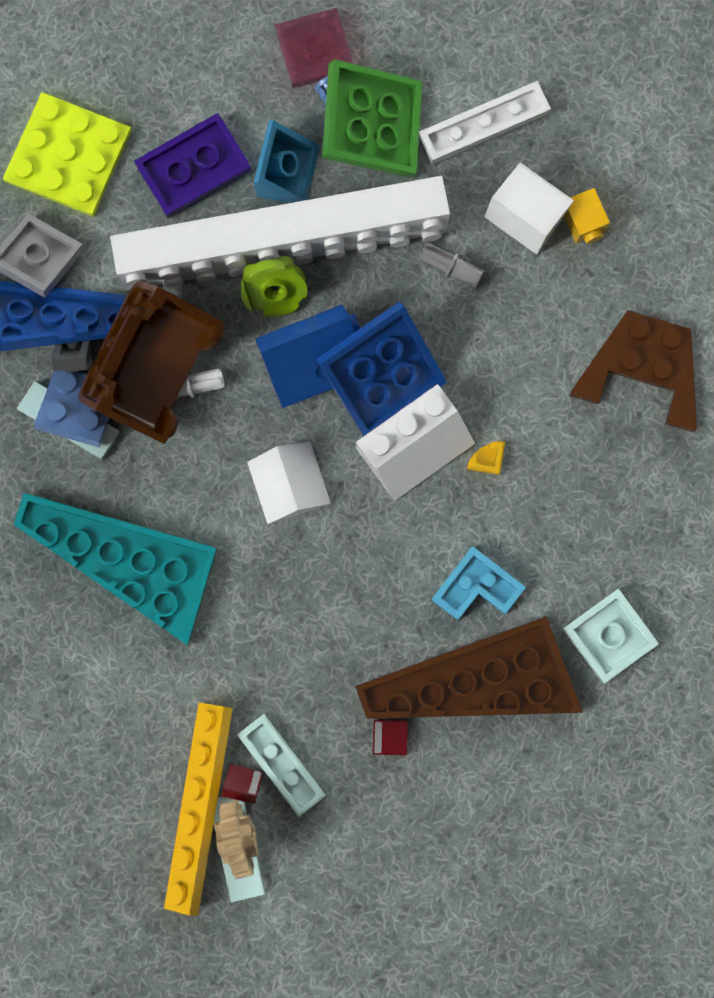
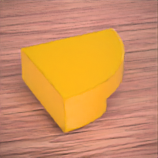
(488, 458)

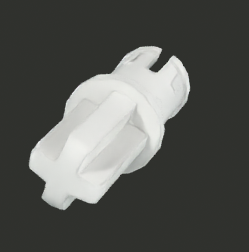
(202, 382)

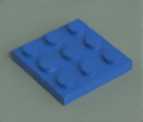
(381, 368)

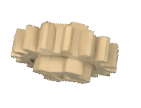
(236, 839)

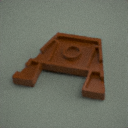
(648, 353)

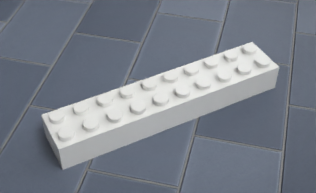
(292, 230)

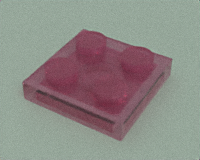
(311, 44)

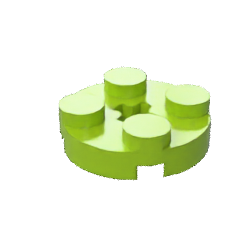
(273, 272)

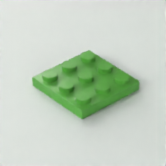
(372, 119)

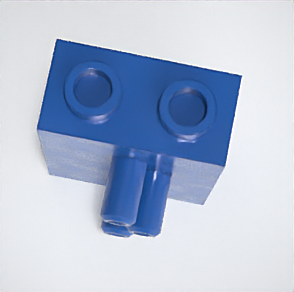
(293, 352)

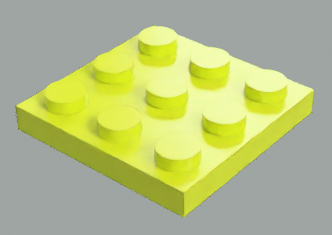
(67, 154)

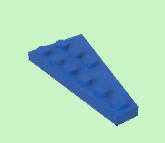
(60, 318)

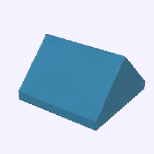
(285, 165)

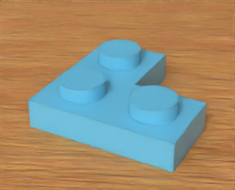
(475, 577)

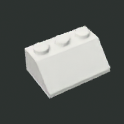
(415, 442)

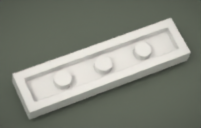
(484, 122)

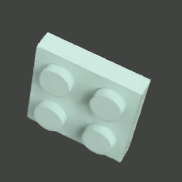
(610, 636)

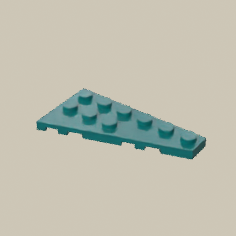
(139, 565)

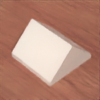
(528, 208)
(288, 481)

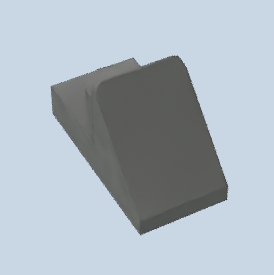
(73, 356)

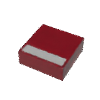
(389, 737)
(242, 784)

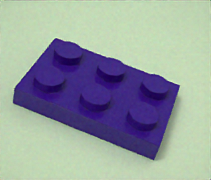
(192, 165)

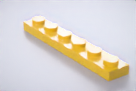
(198, 809)

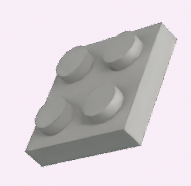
(38, 255)

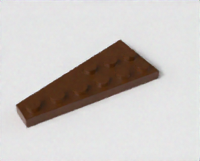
(495, 676)

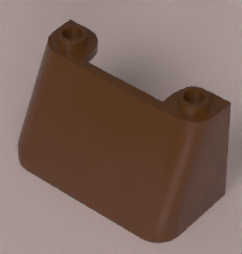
(148, 359)

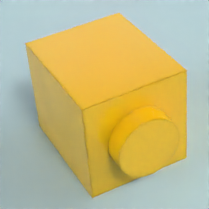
(587, 217)

